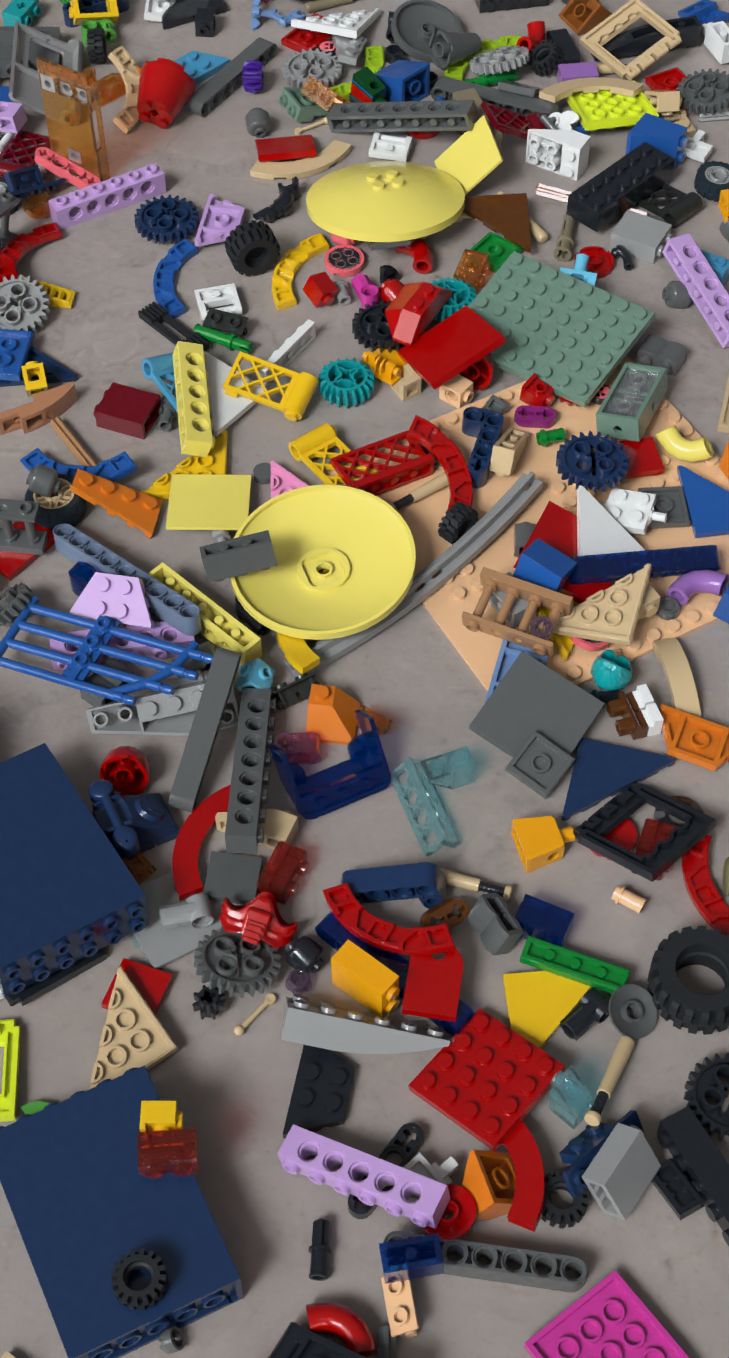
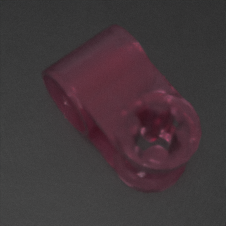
(300, 747)

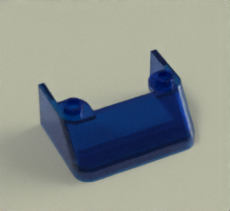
(341, 784)

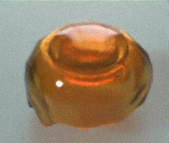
(37, 206)
(382, 723)

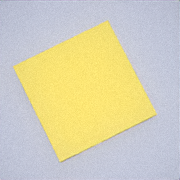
(471, 156)
(208, 502)

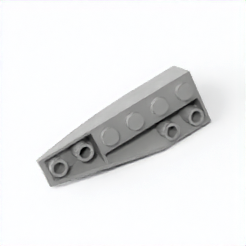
(157, 713)
(351, 1031)

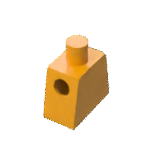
(539, 841)

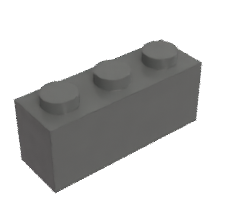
(238, 556)

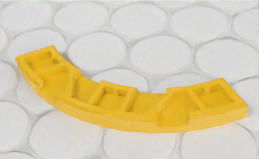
(289, 266)
(298, 653)

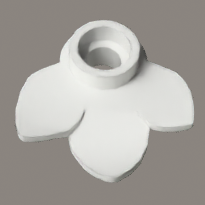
(564, 120)

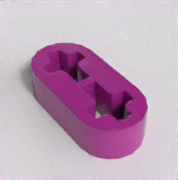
(535, 416)

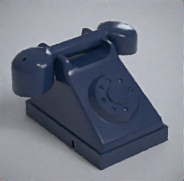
(131, 821)

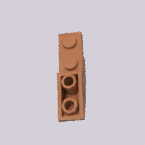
(33, 415)

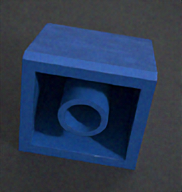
(405, 80)
(661, 134)

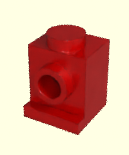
(537, 392)

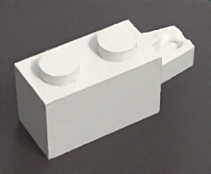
(717, 40)

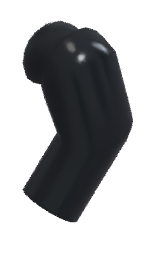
(627, 257)

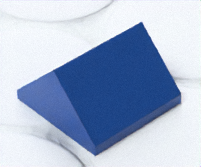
(544, 566)

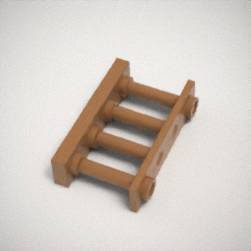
(514, 589)

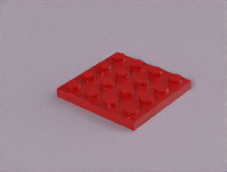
(486, 1079)

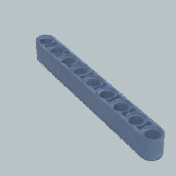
(163, 601)

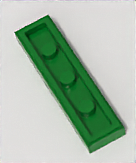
(573, 965)

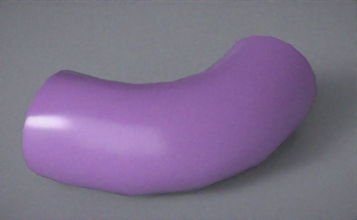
(697, 582)

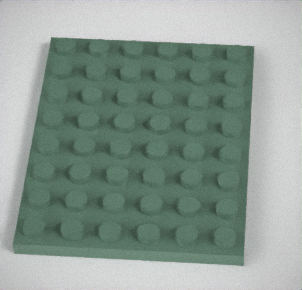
(558, 327)

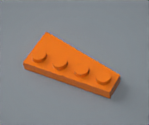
(129, 504)

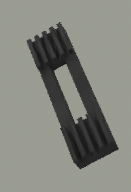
(155, 314)

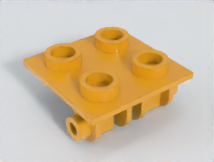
(385, 365)

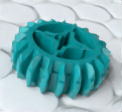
(462, 295)
(346, 382)

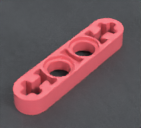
(49, 159)

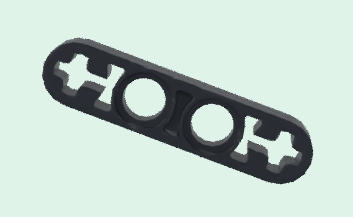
(399, 1138)

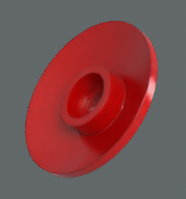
(464, 1210)

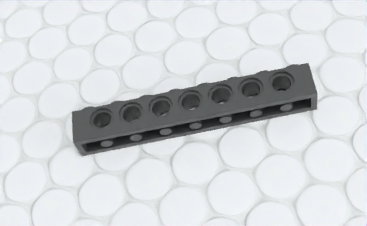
(403, 116)
(250, 772)

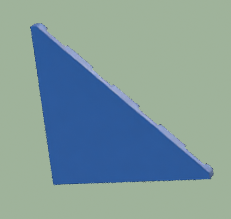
(705, 504)

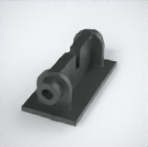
(226, 322)
(287, 693)

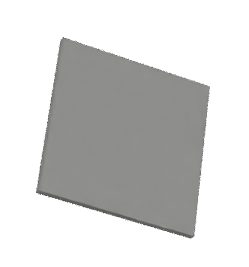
(169, 945)

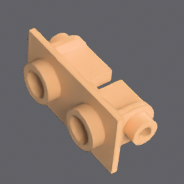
(400, 1308)

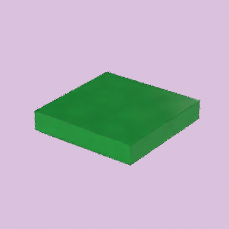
(497, 249)

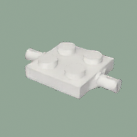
(633, 509)

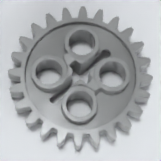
(499, 60)
(311, 63)
(27, 318)

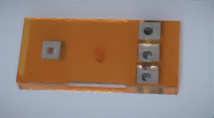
(68, 107)

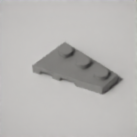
(349, 49)

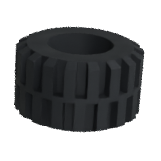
(252, 248)

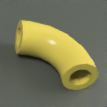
(682, 448)

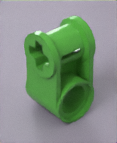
(89, 24)

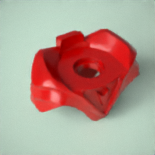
(258, 921)

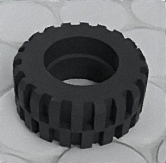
(672, 997)

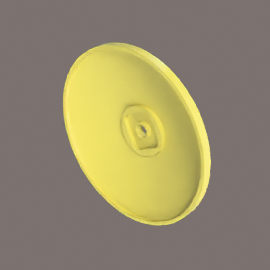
(385, 201)
(335, 530)

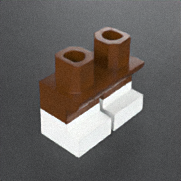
(638, 712)

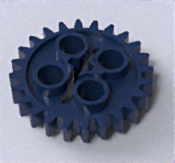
(166, 219)
(609, 461)

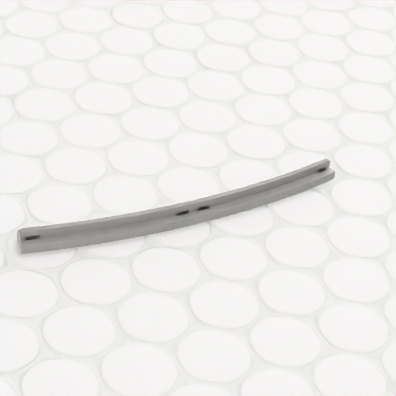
(448, 563)

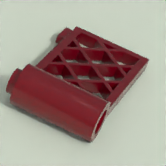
(510, 121)
(17, 163)

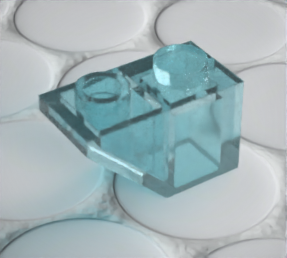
(450, 769)
(569, 1097)

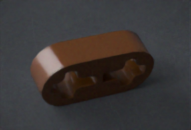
(442, 910)

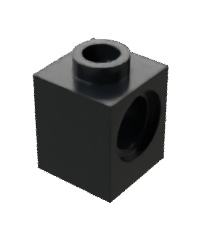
(205, 22)

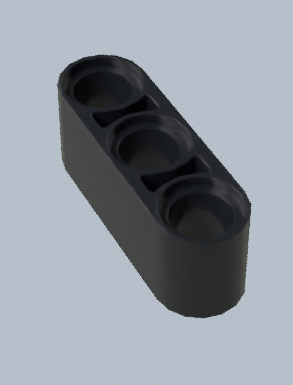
(566, 45)

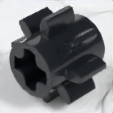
(211, 1009)

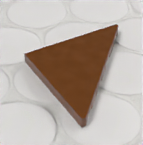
(502, 214)

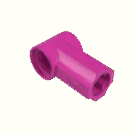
(365, 289)

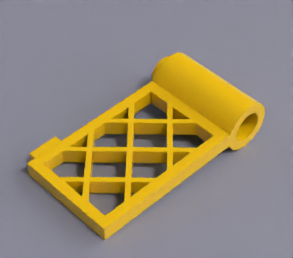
(297, 392)
(316, 444)

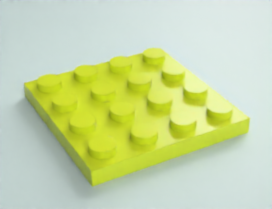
(609, 109)

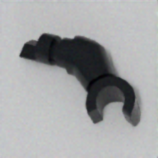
(283, 204)

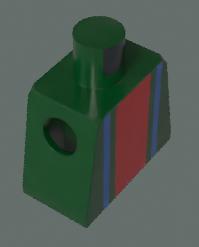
(366, 87)

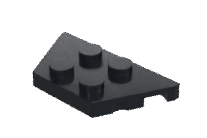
(319, 1091)

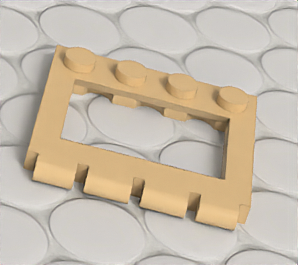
(618, 22)

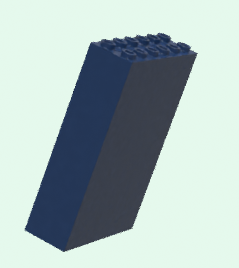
(58, 875)
(85, 1204)

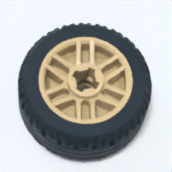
(59, 507)

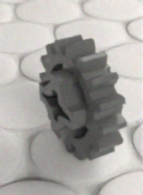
(13, 602)

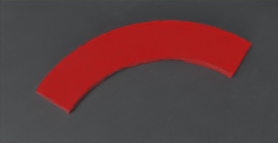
(22, 244)
(449, 457)
(190, 841)
(702, 888)
(383, 933)
(529, 1178)

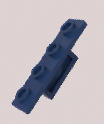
(27, 180)
(585, 1147)

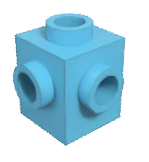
(255, 675)

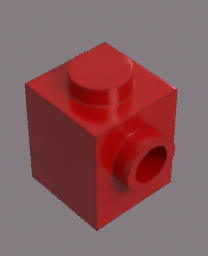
(320, 289)

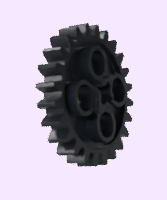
(372, 328)
(705, 1084)

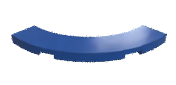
(166, 274)
(110, 469)

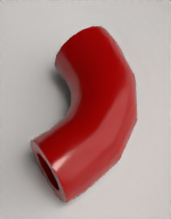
(535, 34)
(421, 255)
(343, 1323)

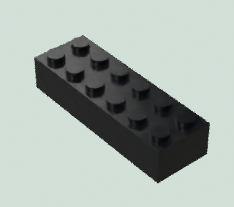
(620, 186)

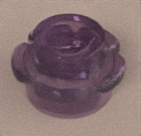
(303, 977)

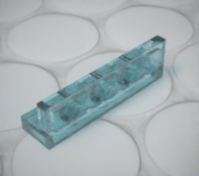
(431, 803)

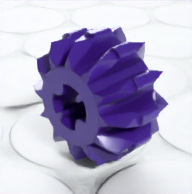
(253, 76)

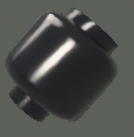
(304, 954)

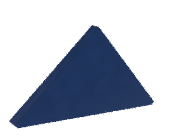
(53, 370)
(605, 771)

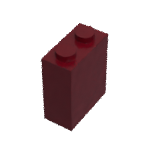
(127, 410)

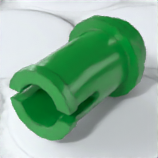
(552, 436)

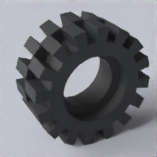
(96, 45)
(553, 57)
(457, 522)
(567, 1215)
(132, 1262)

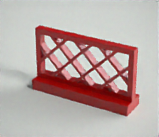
(390, 476)

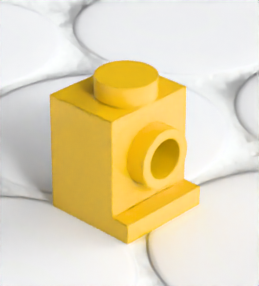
(30, 370)
(160, 1116)

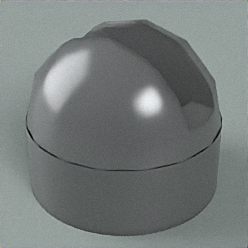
(171, 1340)

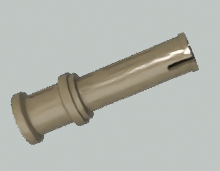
(565, 241)

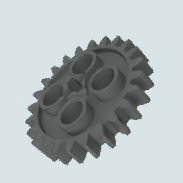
(705, 91)
(218, 963)

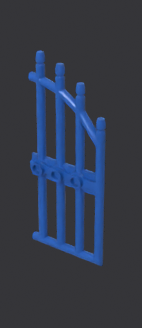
(91, 649)

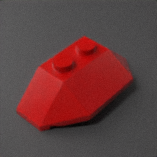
(414, 310)

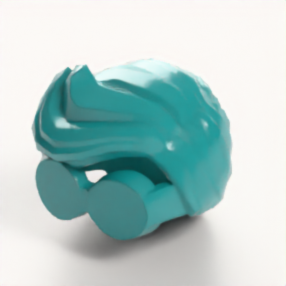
(611, 675)

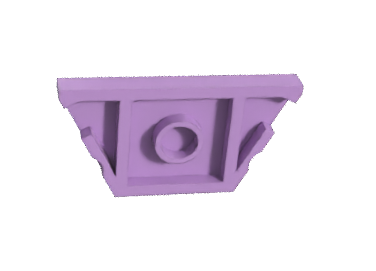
(218, 221)
(114, 597)

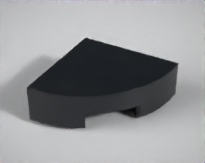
(388, 272)

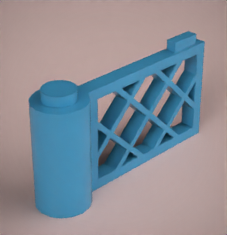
(161, 368)

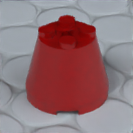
(163, 91)

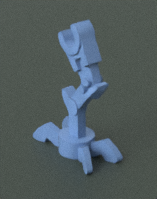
(283, 20)

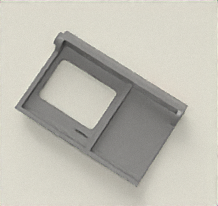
(24, 81)

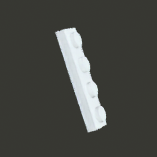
(291, 348)

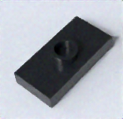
(677, 1190)

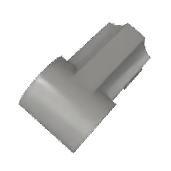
(193, 912)

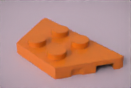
(695, 739)

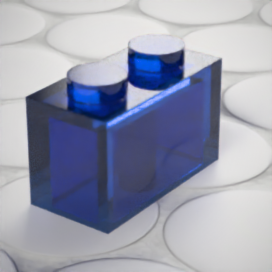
(544, 920)
(411, 1258)

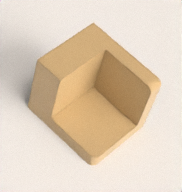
(408, 385)

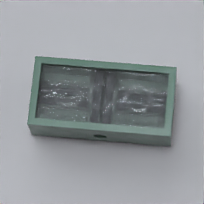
(632, 401)

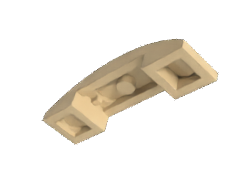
(678, 675)

